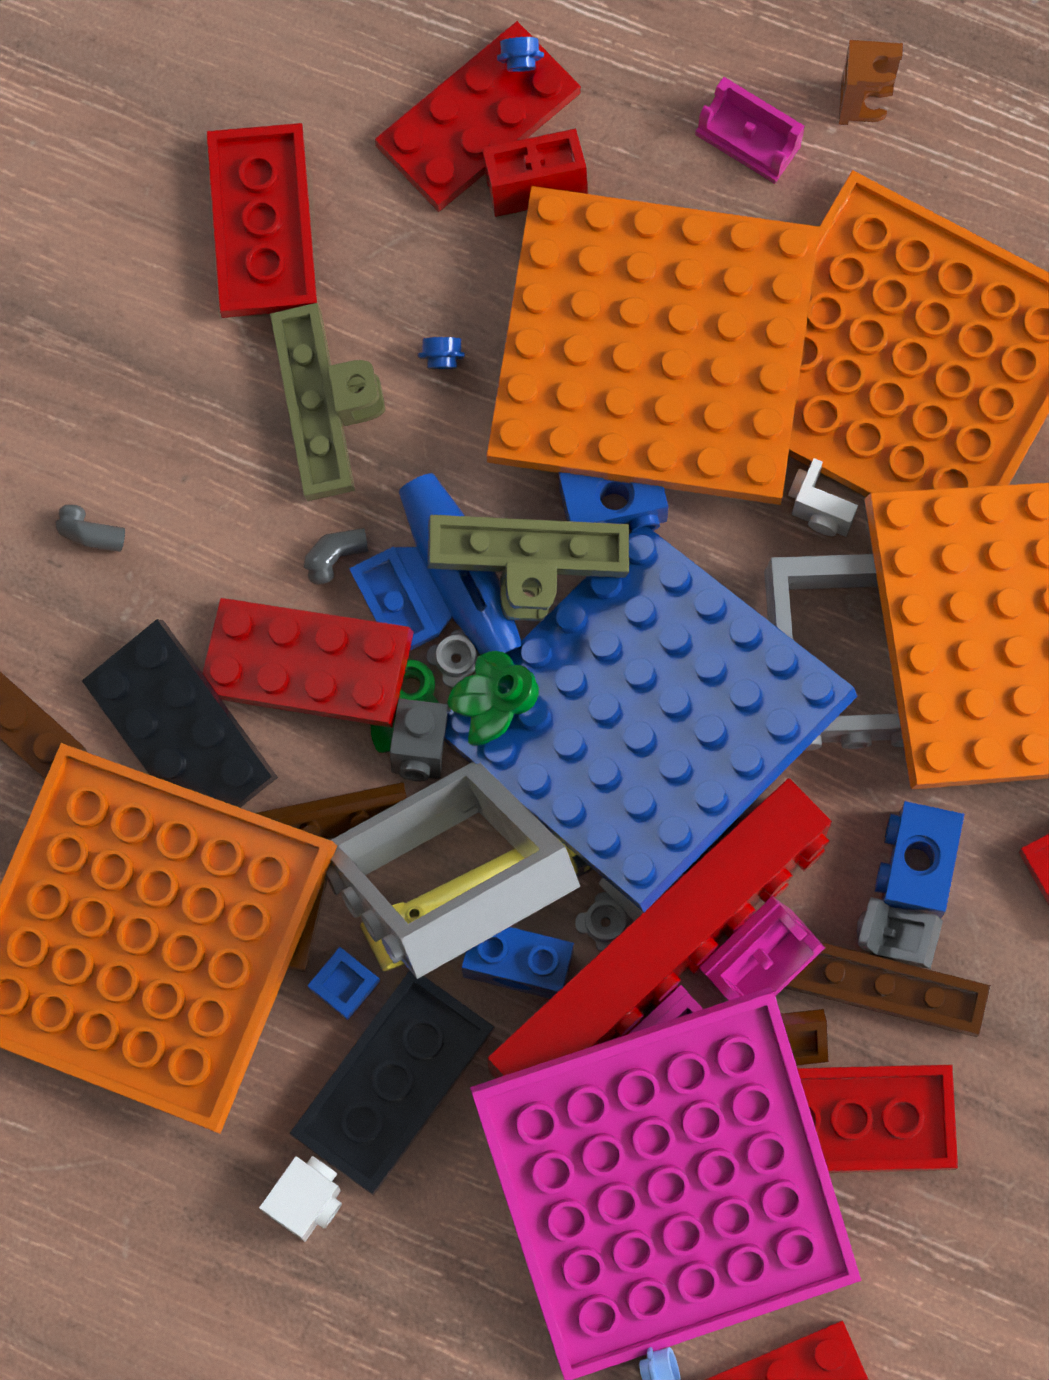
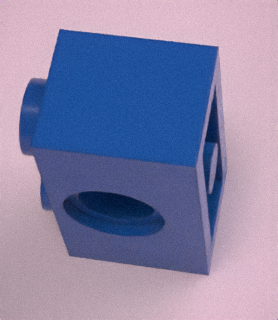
(583, 498)
(937, 835)
(521, 962)

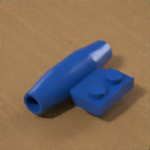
(411, 595)

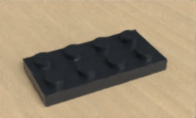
(177, 719)
(392, 1081)

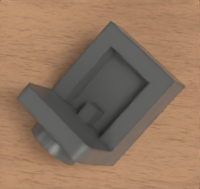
(418, 739)
(898, 933)

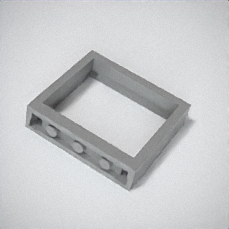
(821, 573)
(475, 914)

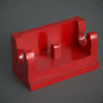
(538, 161)

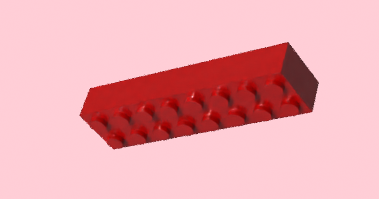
(673, 933)

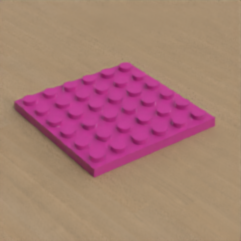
(666, 1183)

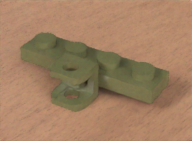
(322, 400)
(528, 555)

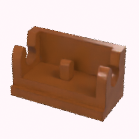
(867, 72)

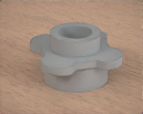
(442, 654)
(591, 920)

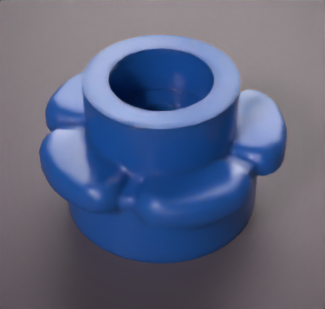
(520, 53)
(441, 352)

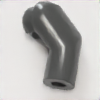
(89, 534)
(329, 549)

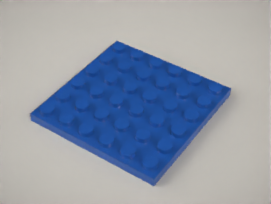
(654, 717)

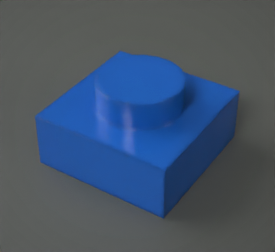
(343, 983)

